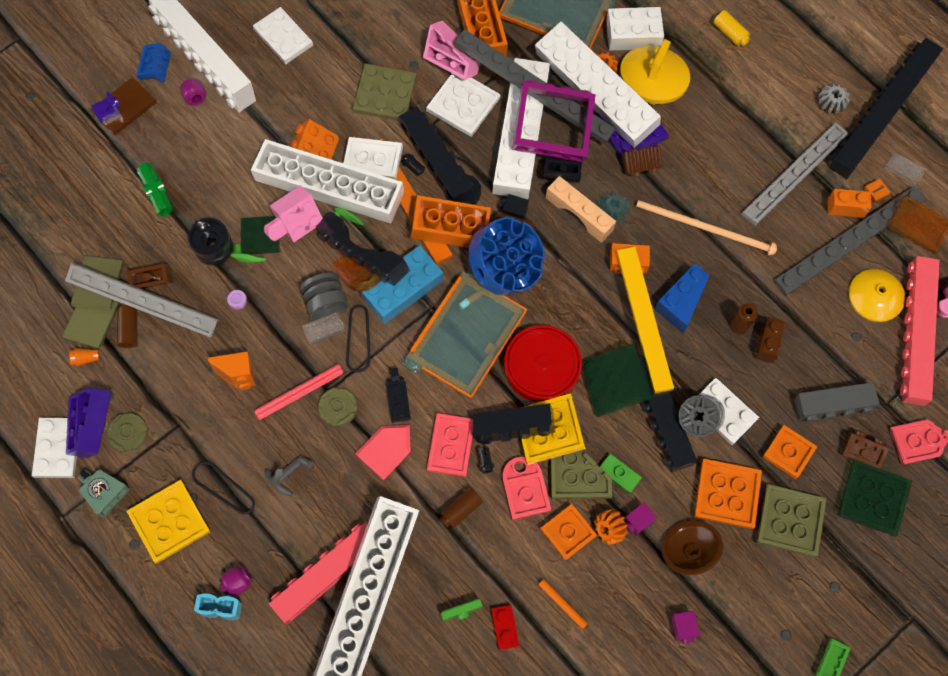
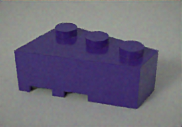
(86, 421)

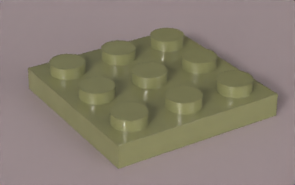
(384, 92)
(791, 520)

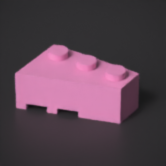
(442, 52)

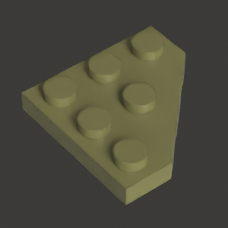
(579, 478)

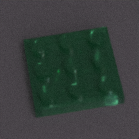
(616, 380)
(874, 498)

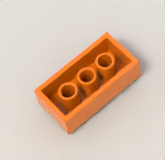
(484, 22)
(447, 221)

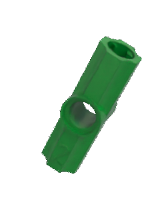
(154, 189)

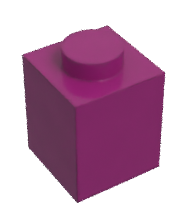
(639, 519)
(685, 627)

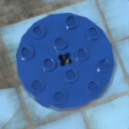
(506, 256)

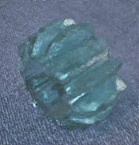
(615, 206)

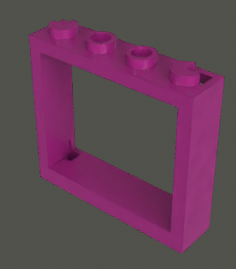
(549, 149)

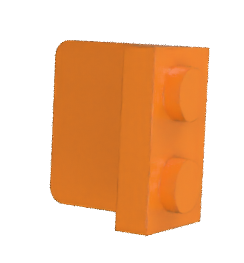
(315, 139)

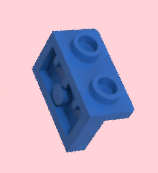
(154, 62)

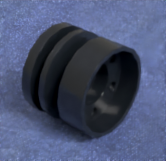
(207, 232)

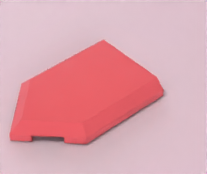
(918, 441)
(386, 449)

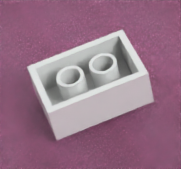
(634, 28)

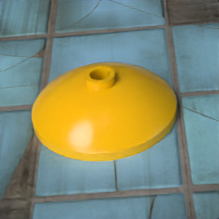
(872, 303)

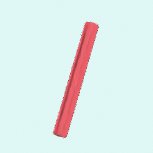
(298, 391)

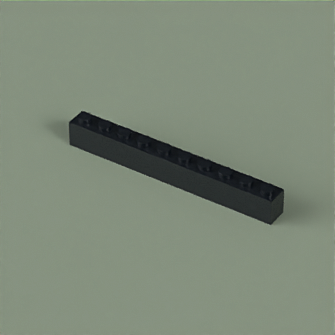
(885, 109)

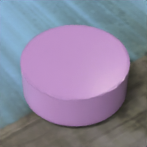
(237, 299)

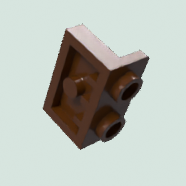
(865, 449)

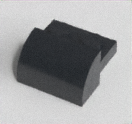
(566, 169)

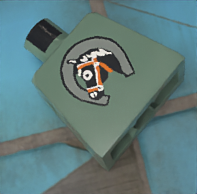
(101, 491)

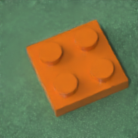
(789, 452)
(568, 532)

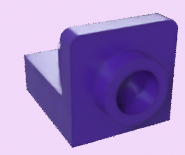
(106, 108)

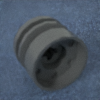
(324, 295)
(713, 417)

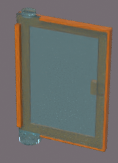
(541, 16)
(465, 335)

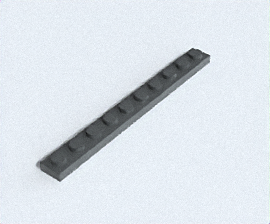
(517, 74)
(842, 245)

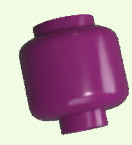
(193, 91)
(235, 581)

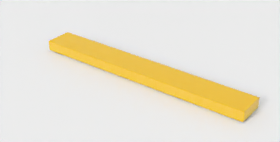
(645, 320)

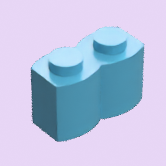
(211, 607)

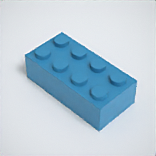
(390, 300)

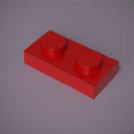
(505, 627)

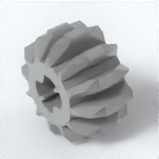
(834, 98)

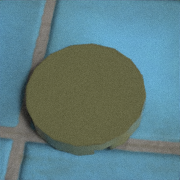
(337, 407)
(127, 432)

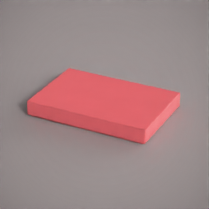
(450, 445)

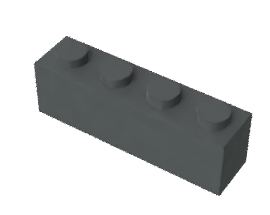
(836, 401)

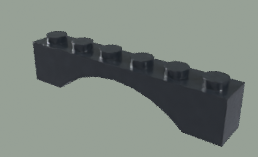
(385, 264)

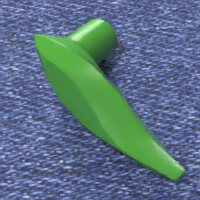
(347, 215)
(245, 257)

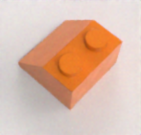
(235, 369)

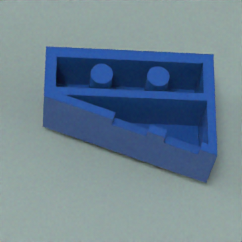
(683, 297)

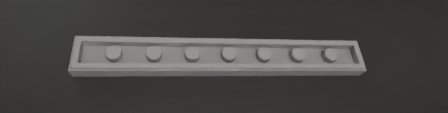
(795, 174)
(141, 299)

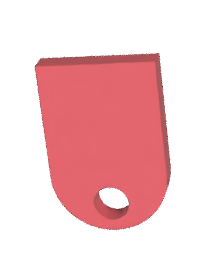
(525, 490)

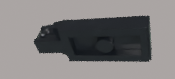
(398, 397)

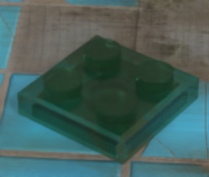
(254, 238)

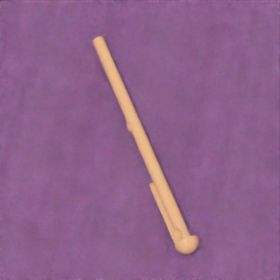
(708, 227)

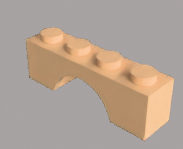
(595, 219)

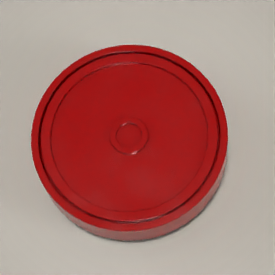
(542, 363)

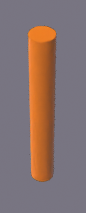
(563, 604)

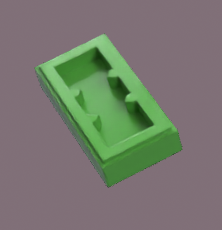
(620, 473)
(461, 611)
(833, 659)

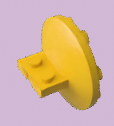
(655, 73)

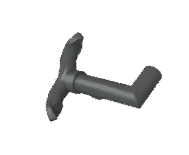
(281, 475)

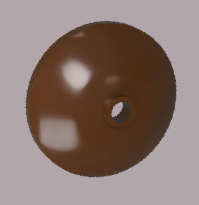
(691, 539)

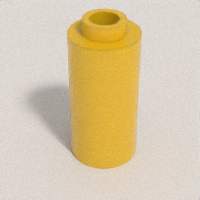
(732, 28)

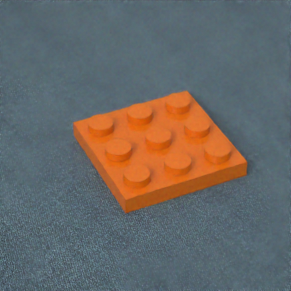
(728, 494)

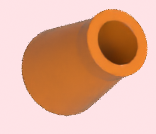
(83, 356)

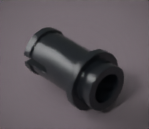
(413, 164)
(486, 465)

